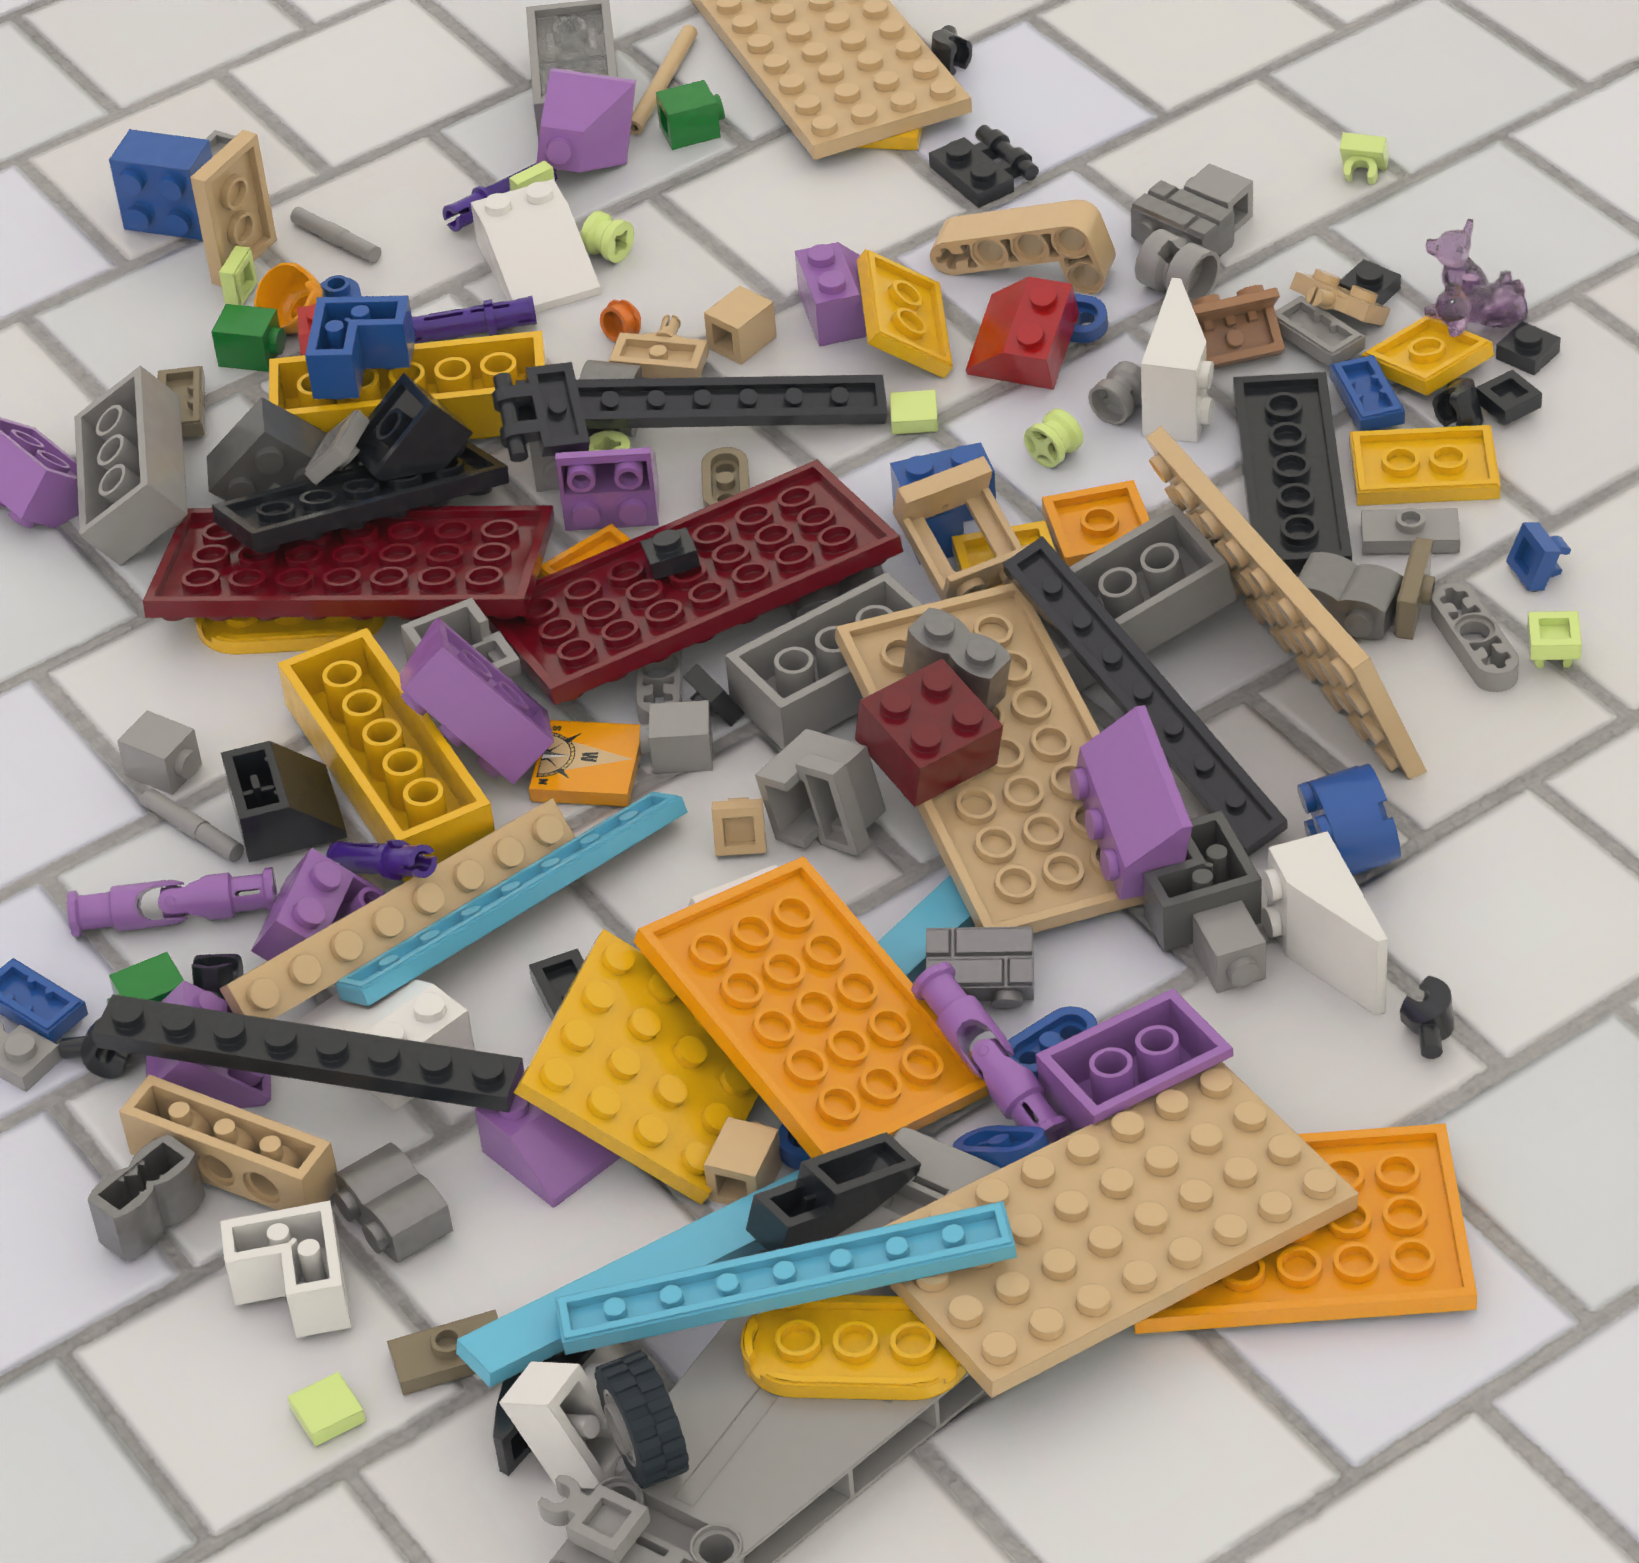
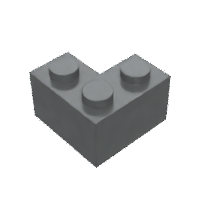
(261, 451)
(1211, 876)

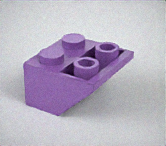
(608, 488)
(311, 900)
(228, 1085)

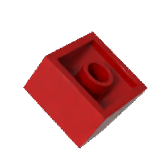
(1025, 333)

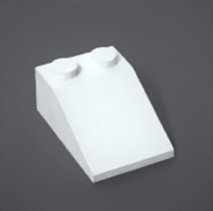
(534, 246)
(1176, 371)
(1325, 919)
(411, 1012)

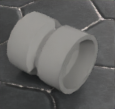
(1171, 256)

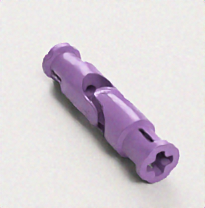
(209, 897)
(1009, 1084)

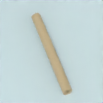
(662, 78)

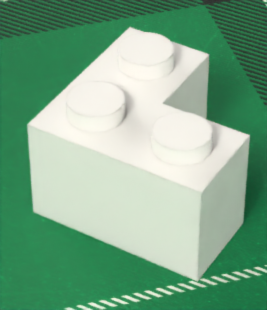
(291, 1256)
(563, 1421)

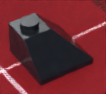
(410, 434)

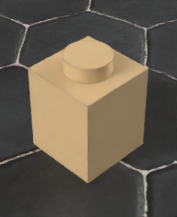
(740, 324)
(742, 1160)

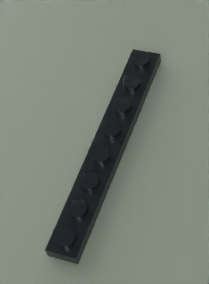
(729, 401)
(1133, 682)
(310, 1053)

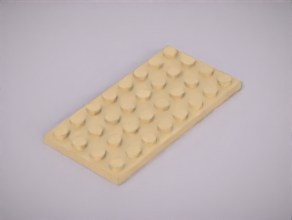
(838, 68)
(1287, 604)
(1015, 829)
(1125, 1225)

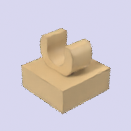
(738, 826)

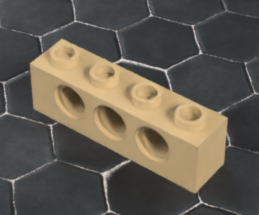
(233, 1145)

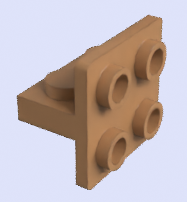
(1240, 326)

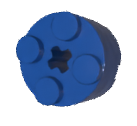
(1354, 815)

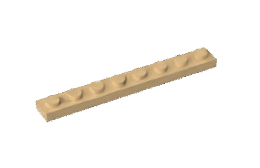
(396, 915)

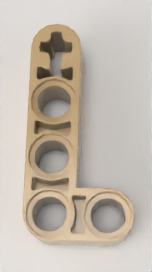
(1029, 236)

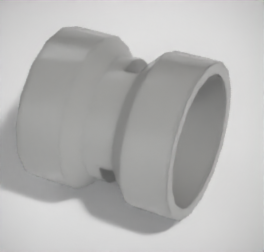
(1123, 393)

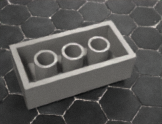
(130, 466)
(1152, 584)
(797, 671)

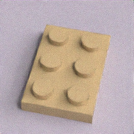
(233, 202)

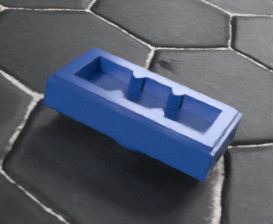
(1367, 393)
(38, 1002)

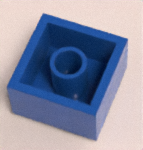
(155, 182)

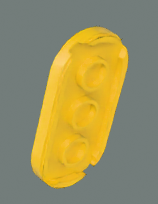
(283, 634)
(847, 1351)

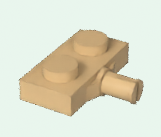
(1323, 291)
(662, 352)

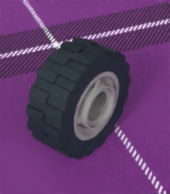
(641, 1419)

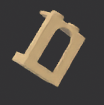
(943, 492)

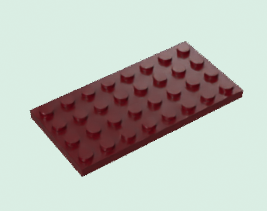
(754, 556)
(380, 570)

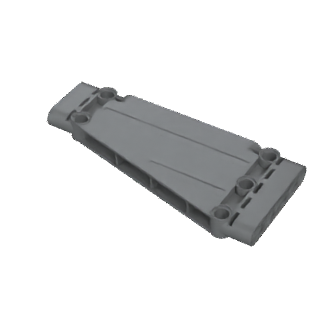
(775, 1464)

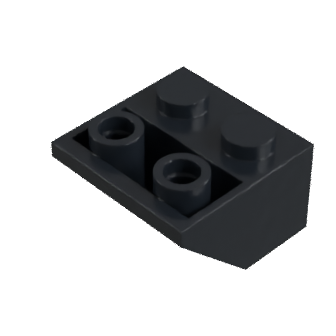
(281, 800)

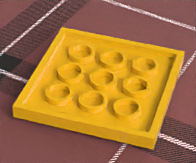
(636, 1069)

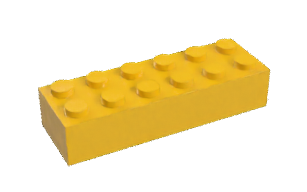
(452, 371)
(381, 750)

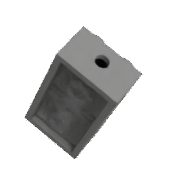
(568, 38)

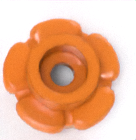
(620, 317)

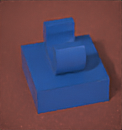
(1536, 556)

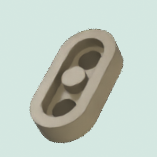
(723, 474)

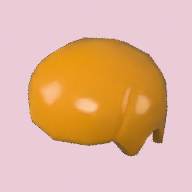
(286, 289)

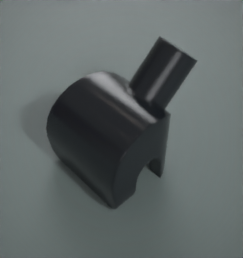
(951, 48)
(1458, 404)
(215, 971)
(1430, 1018)
(99, 1061)

